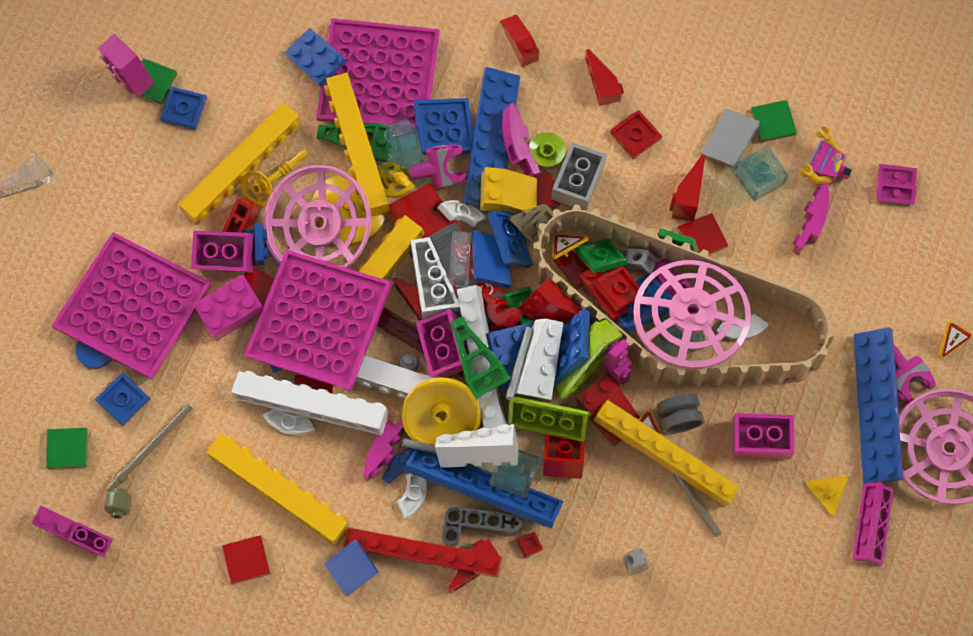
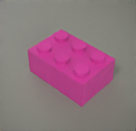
(125, 66)
(223, 251)
(229, 307)
(440, 344)
(763, 436)

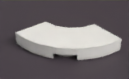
(457, 211)
(757, 326)
(288, 423)
(414, 495)

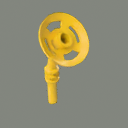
(396, 178)
(265, 185)

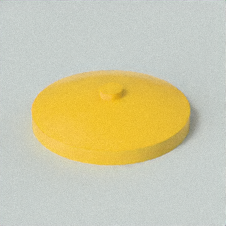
(377, 221)
(438, 409)

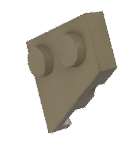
(529, 220)

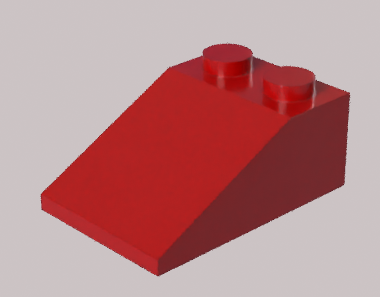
(686, 199)
(549, 303)
(597, 395)
(563, 457)

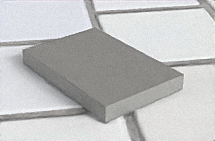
(730, 138)

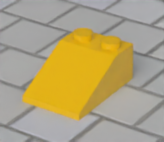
(507, 191)

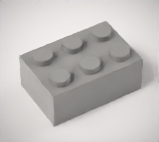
(578, 176)

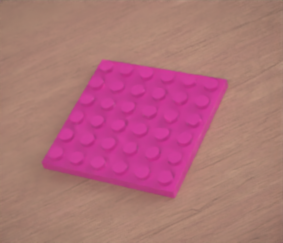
(385, 67)
(131, 305)
(318, 320)

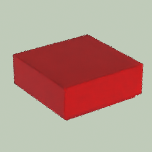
(529, 544)

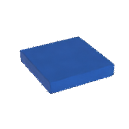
(183, 108)
(122, 399)
(351, 568)

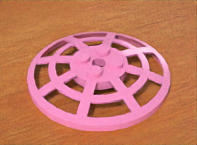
(313, 211)
(688, 322)
(935, 444)

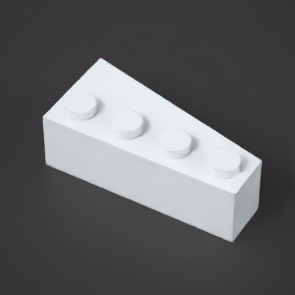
(432, 281)
(540, 361)
(478, 447)

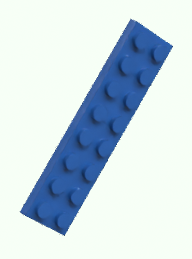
(488, 146)
(878, 406)
(475, 484)

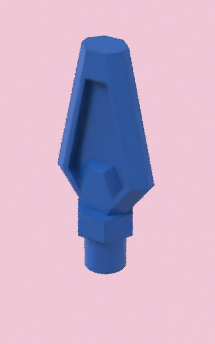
(397, 465)

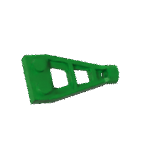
(379, 144)
(489, 379)

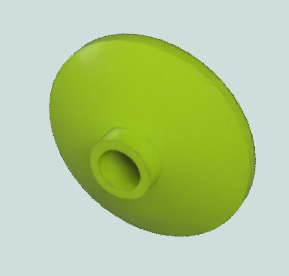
(549, 142)

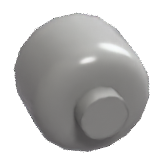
(409, 361)

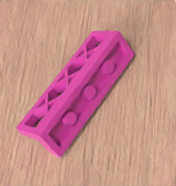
(870, 521)

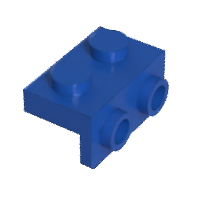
(260, 250)

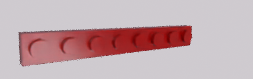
(425, 552)

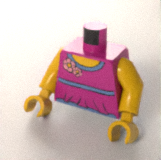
(826, 161)

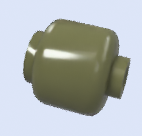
(118, 503)

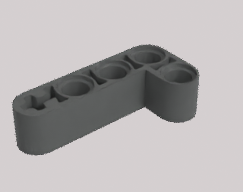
(482, 526)

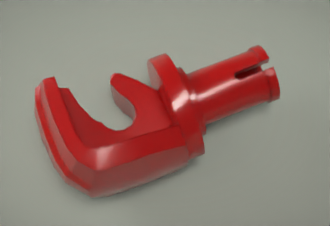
(494, 311)

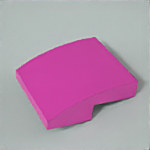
(896, 184)

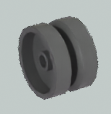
(680, 413)

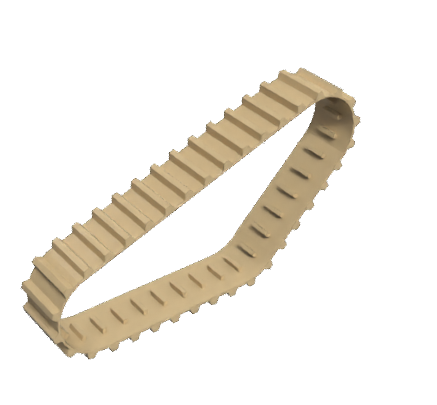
(672, 253)

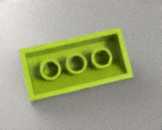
(600, 339)
(549, 418)

